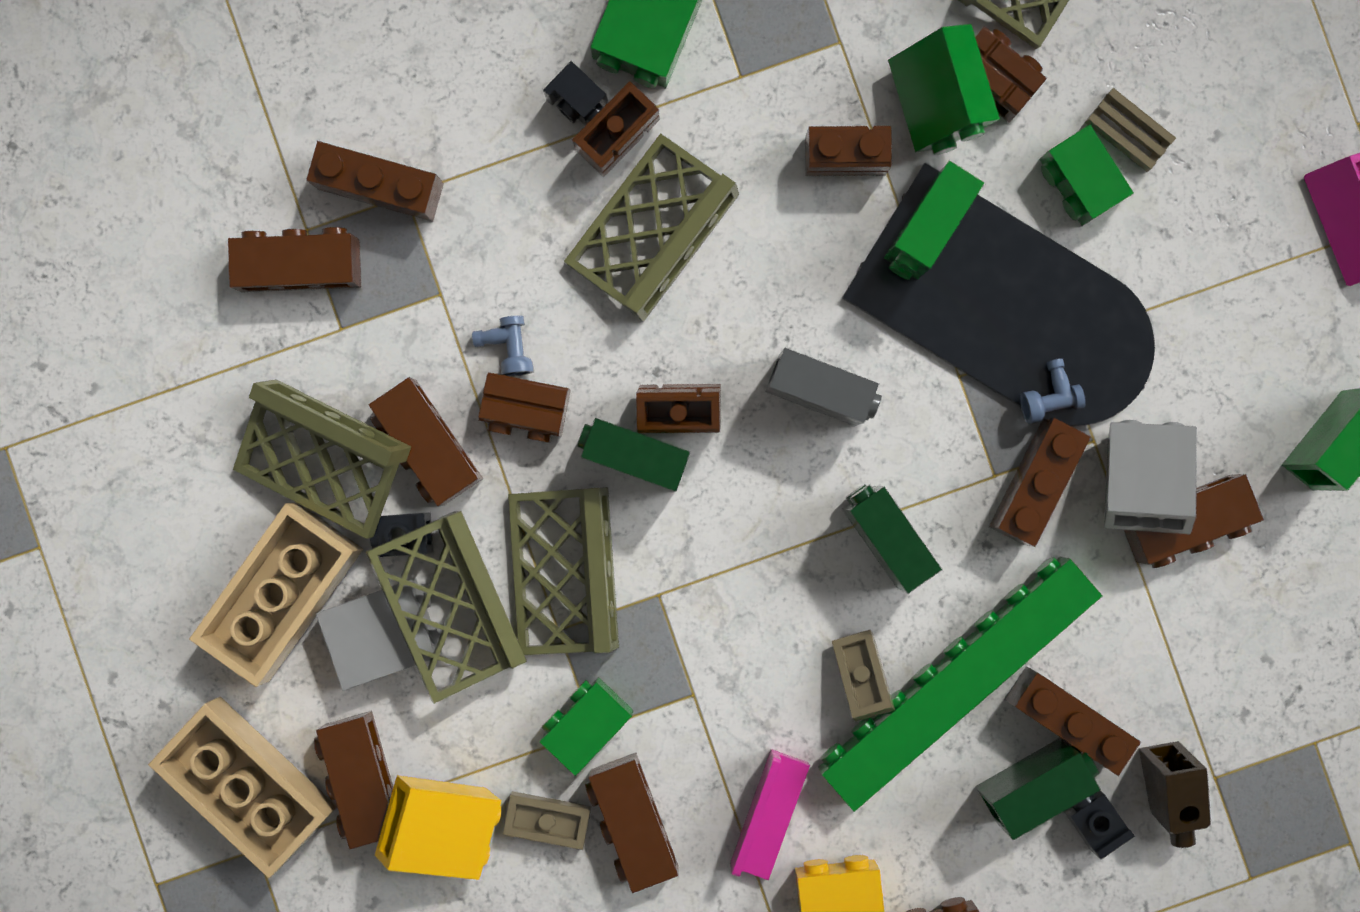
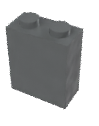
(824, 388)

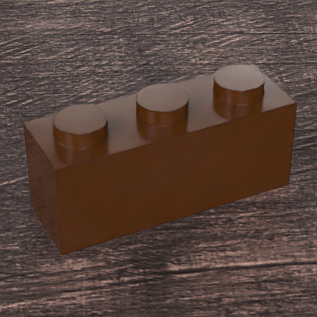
(375, 181)
(294, 260)
(435, 452)
(1039, 481)
(1221, 510)
(1072, 720)
(356, 776)
(632, 823)

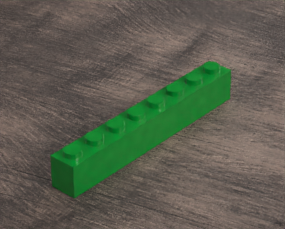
(959, 680)

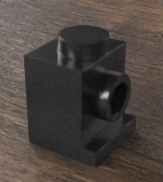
(577, 94)
(407, 523)
(1106, 835)

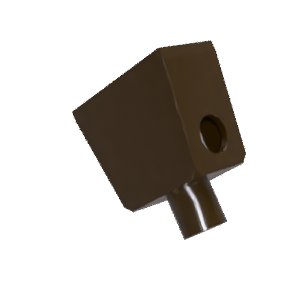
(1176, 791)

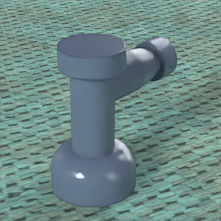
(508, 333)
(1065, 396)

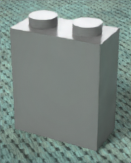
(1151, 477)
(367, 639)

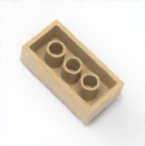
(276, 594)
(242, 785)

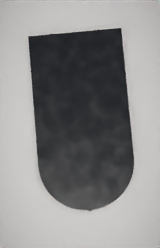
(1008, 305)

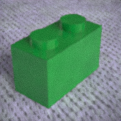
(1084, 176)
(586, 725)

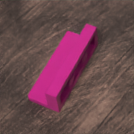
(1337, 202)
(769, 815)

